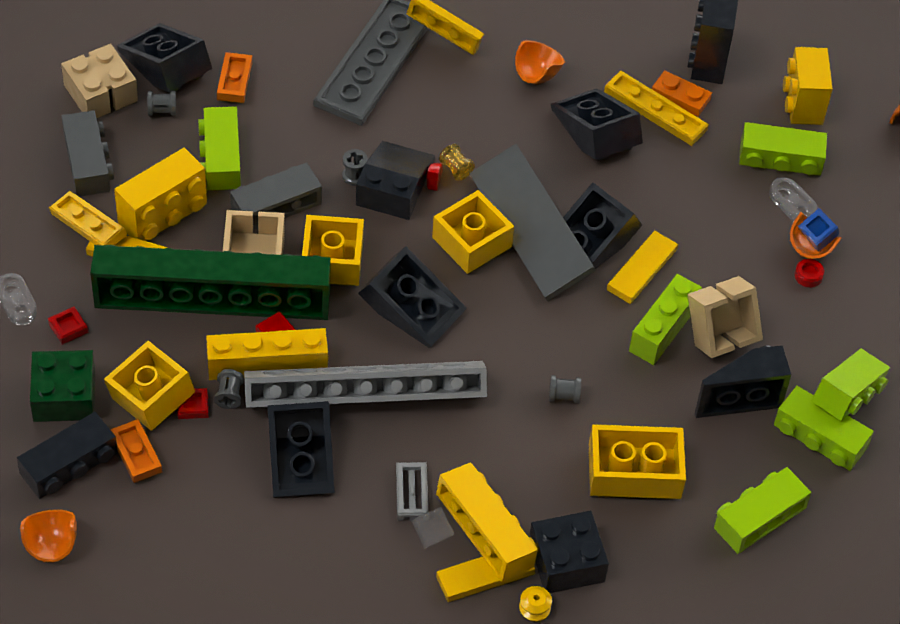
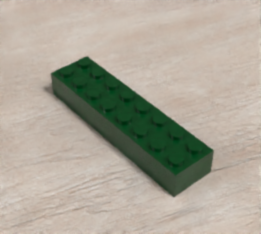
(210, 282)

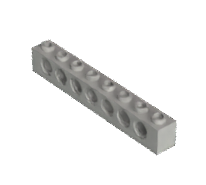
(366, 383)

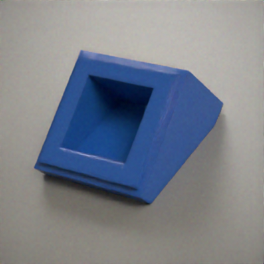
(819, 229)

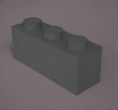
(87, 153)
(280, 193)

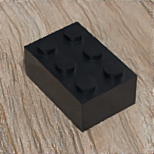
(713, 39)

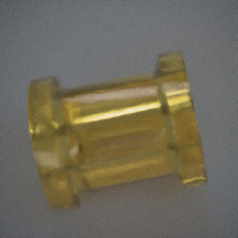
(456, 162)

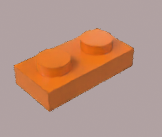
(234, 77)
(682, 92)
(136, 451)

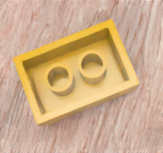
(161, 195)
(637, 461)

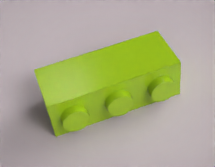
(220, 147)
(783, 148)
(663, 320)
(851, 384)
(822, 432)
(761, 509)

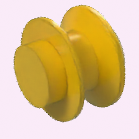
(535, 603)

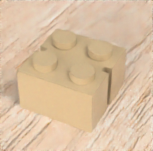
(92, 77)
(240, 236)
(727, 310)

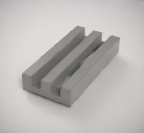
(412, 512)

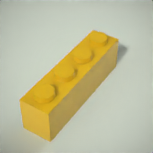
(267, 351)
(487, 521)

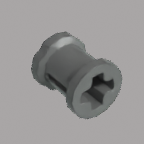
(161, 103)
(351, 168)
(229, 389)
(565, 389)

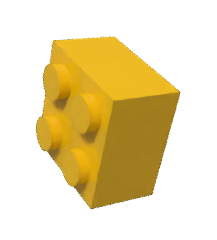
(808, 85)
(473, 231)
(338, 239)
(149, 385)

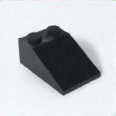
(167, 56)
(599, 123)
(393, 179)
(601, 224)
(412, 298)
(746, 384)
(301, 449)

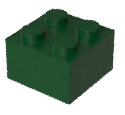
(62, 385)

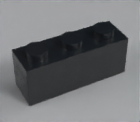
(67, 455)

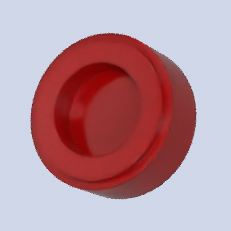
(809, 273)

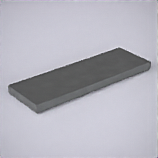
(371, 63)
(539, 229)

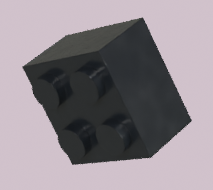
(569, 552)

